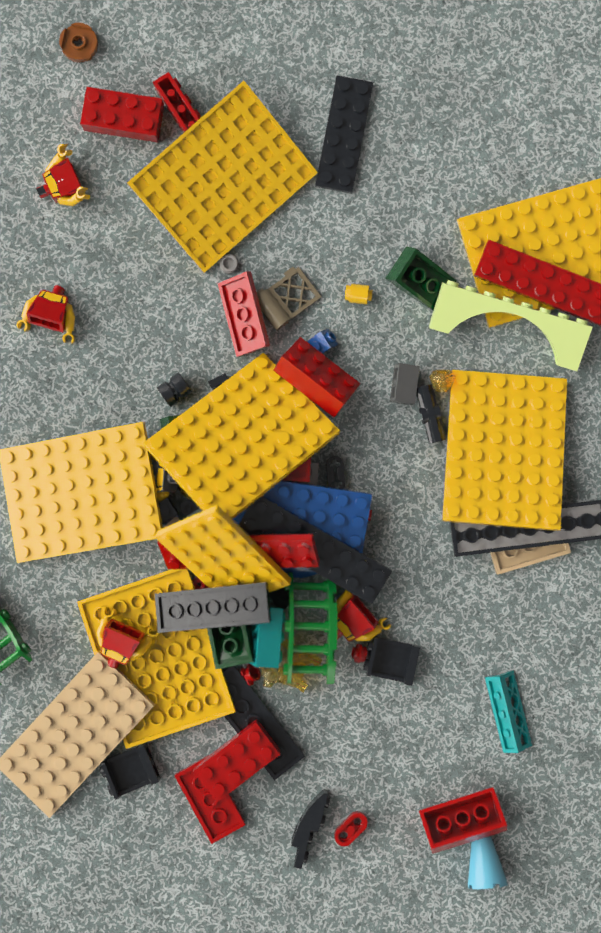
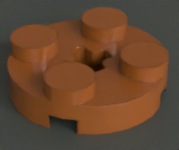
(74, 33)

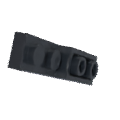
(310, 820)

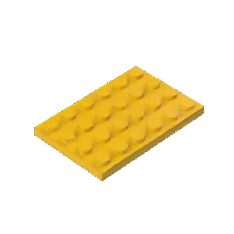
(220, 551)

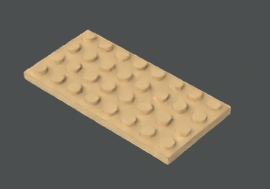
(74, 734)

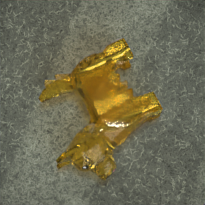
(275, 675)

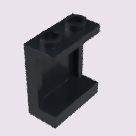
(392, 660)
(129, 770)

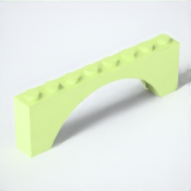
(565, 336)

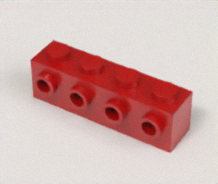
(176, 101)

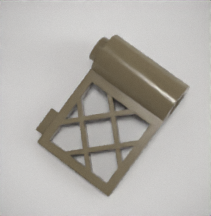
(273, 306)

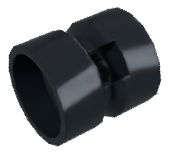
(174, 389)

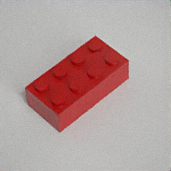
(122, 114)
(316, 376)
(237, 760)
(463, 820)

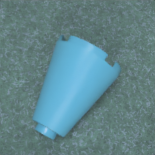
(485, 866)

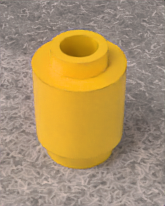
(358, 294)

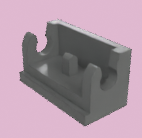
(404, 383)

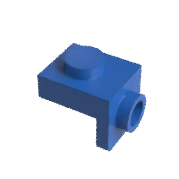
(323, 341)

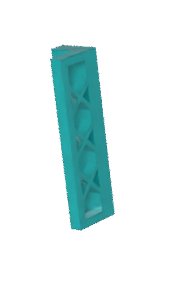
(505, 713)

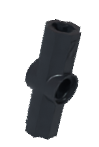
(430, 413)

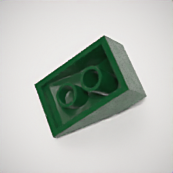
(418, 276)
(231, 645)

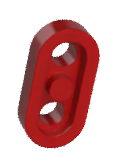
(351, 828)

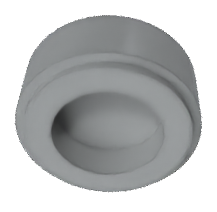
(228, 263)

